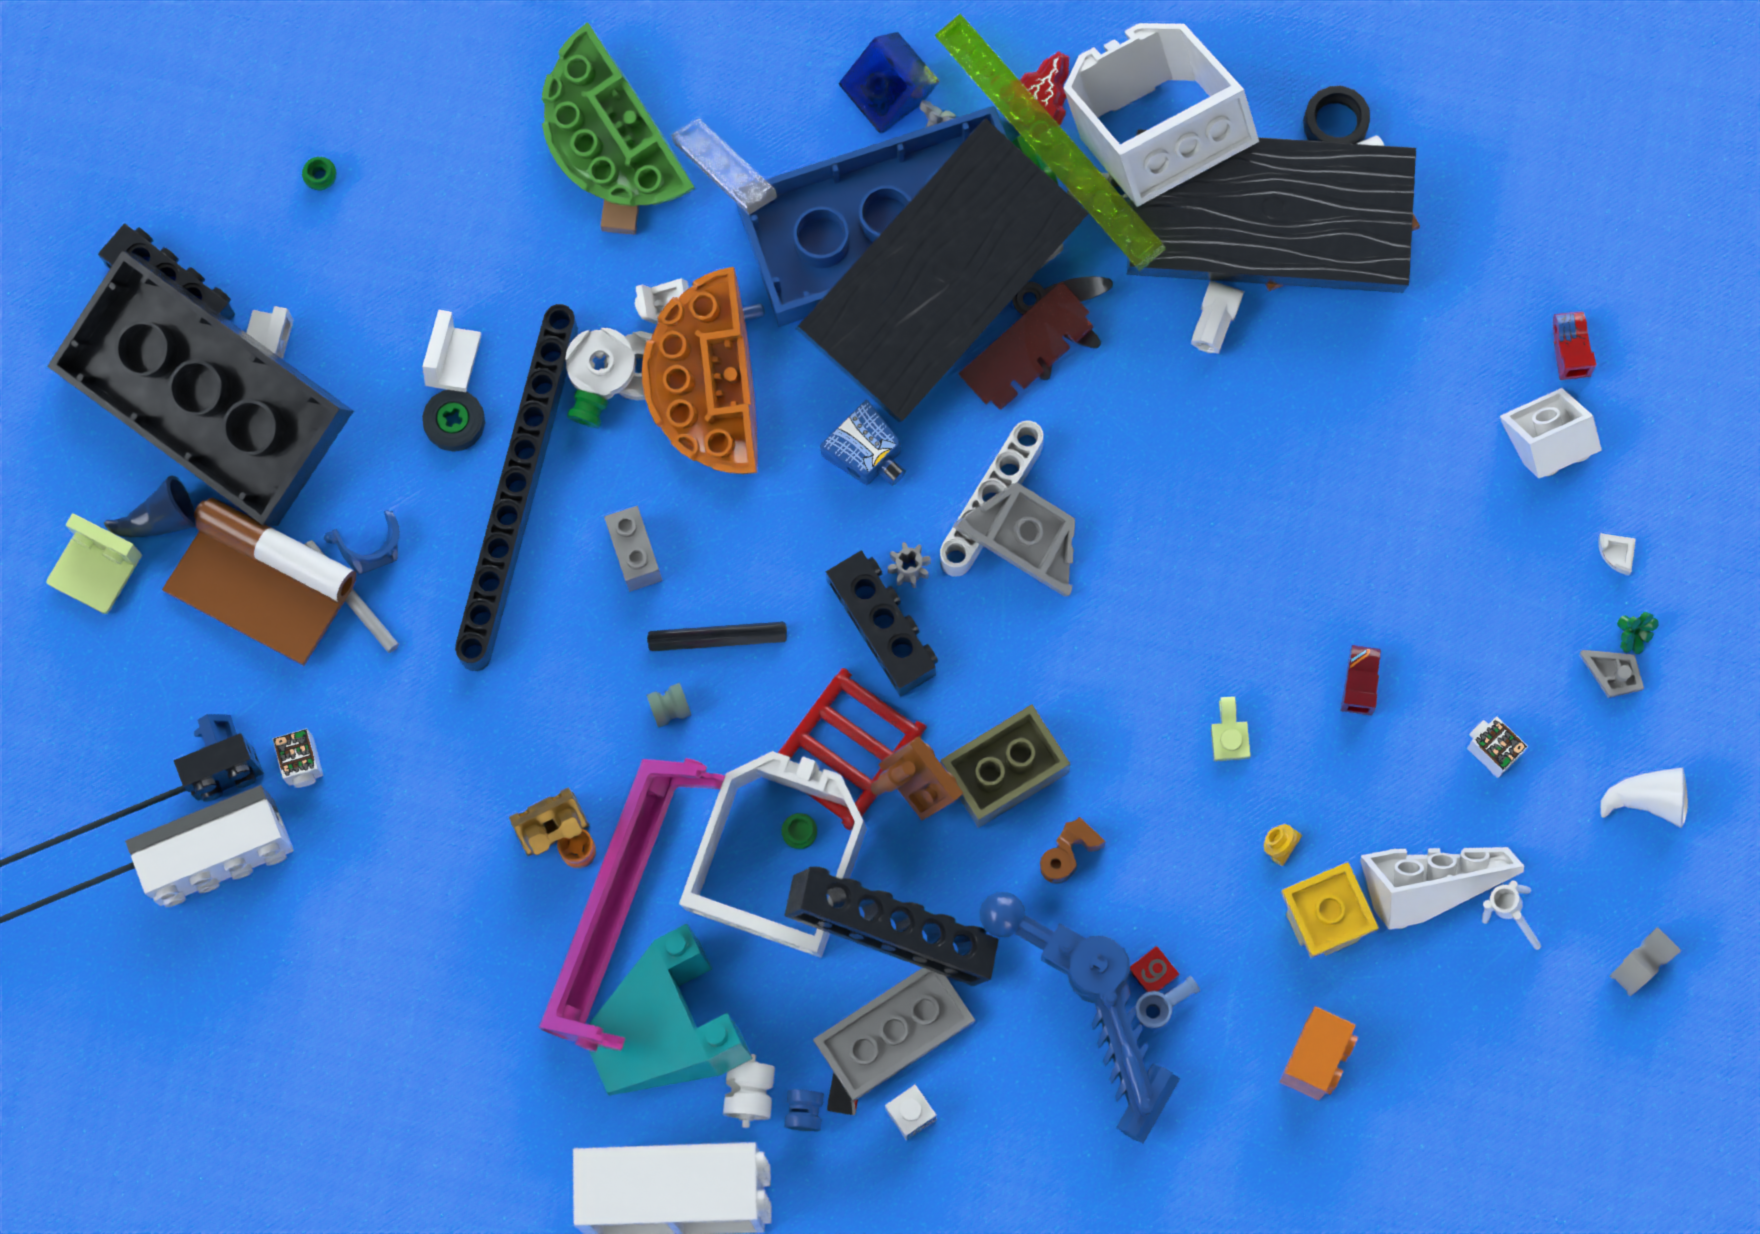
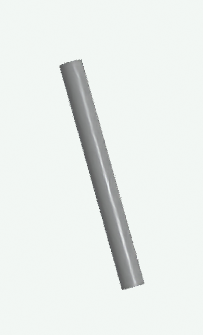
(366, 615)

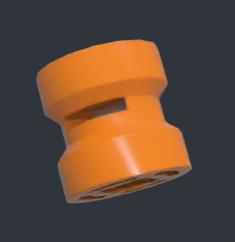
(575, 845)

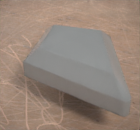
(1614, 672)

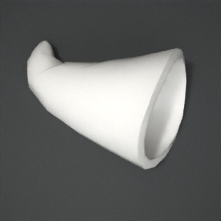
(1657, 792)

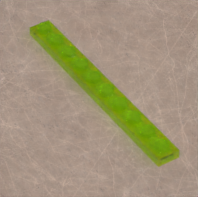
(1050, 142)

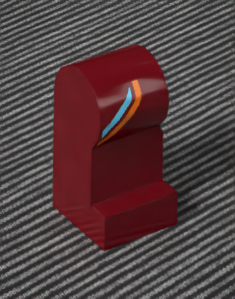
(1361, 681)

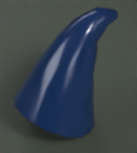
(161, 513)

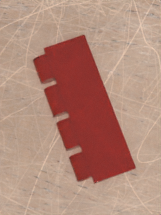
(1031, 337)

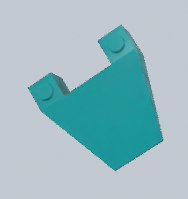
(658, 1029)

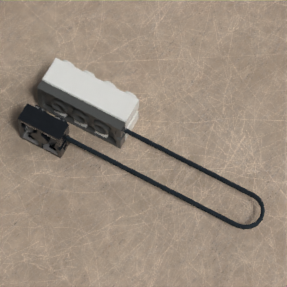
(201, 846)

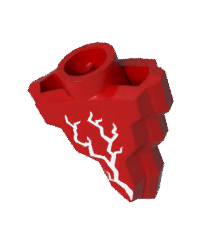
(1048, 84)

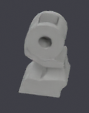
(1645, 961)

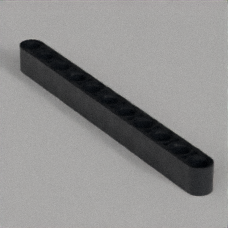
(516, 502)

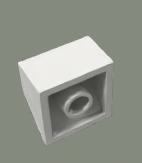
(1552, 433)

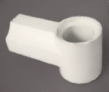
(1218, 308)

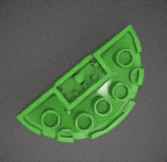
(604, 130)

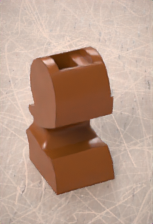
(1059, 863)

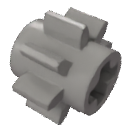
(912, 574)

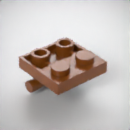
(918, 778)

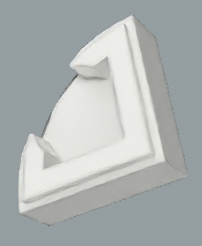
(1617, 552)

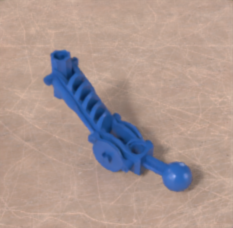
(1098, 974)

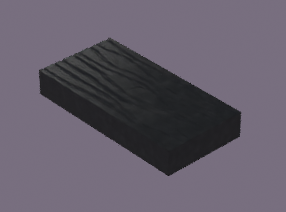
(1290, 218)
(942, 270)
(200, 389)

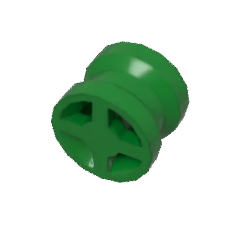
(587, 409)

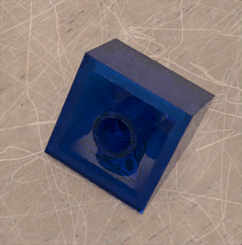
(888, 81)

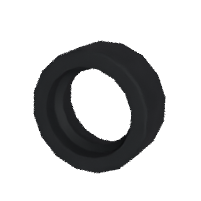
(1337, 95)

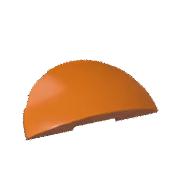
(702, 376)

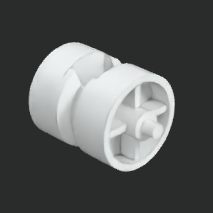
(748, 1093)

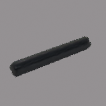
(717, 636)

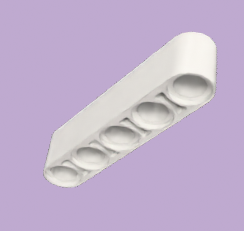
(993, 482)

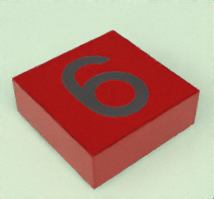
(1153, 971)

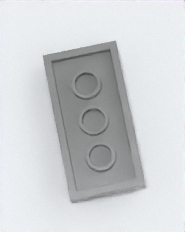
(893, 1031)

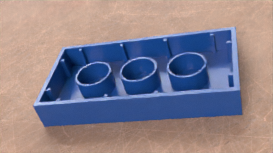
(839, 207)

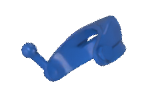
(385, 555)

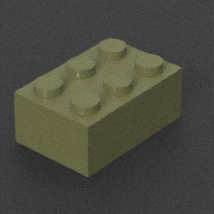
(1006, 765)

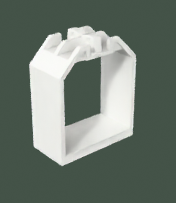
(1182, 143)
(801, 777)

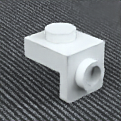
(652, 300)

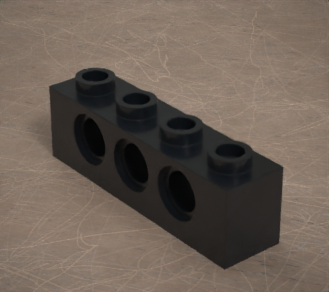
(140, 242)
(902, 672)

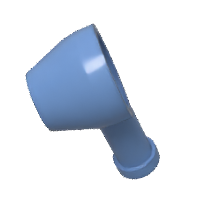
(1163, 1003)

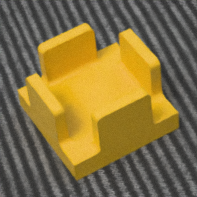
(1328, 911)

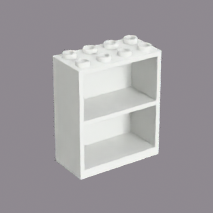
(671, 1189)

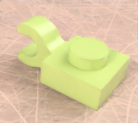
(1229, 737)

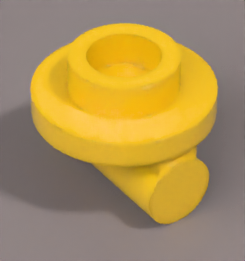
(1281, 842)

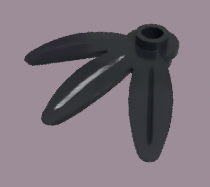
(1083, 288)

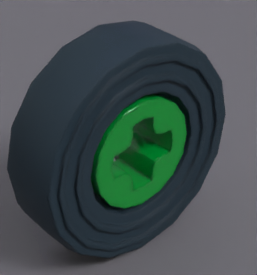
(459, 435)

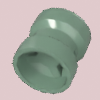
(669, 706)

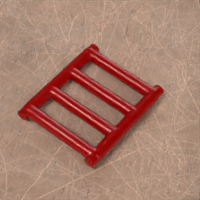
(822, 710)

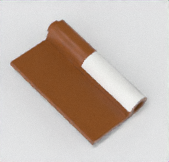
(260, 581)

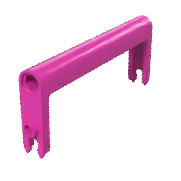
(613, 896)

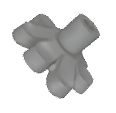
(934, 113)

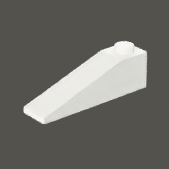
(1419, 887)

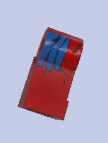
(1572, 346)

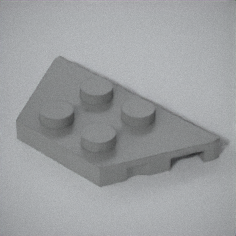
(1026, 534)

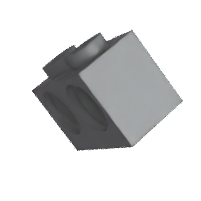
(633, 548)

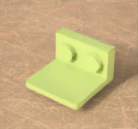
(94, 565)

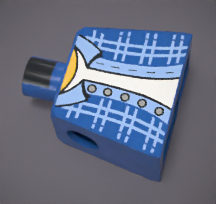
(864, 447)

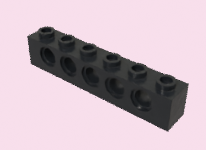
(810, 906)

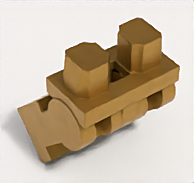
(548, 822)

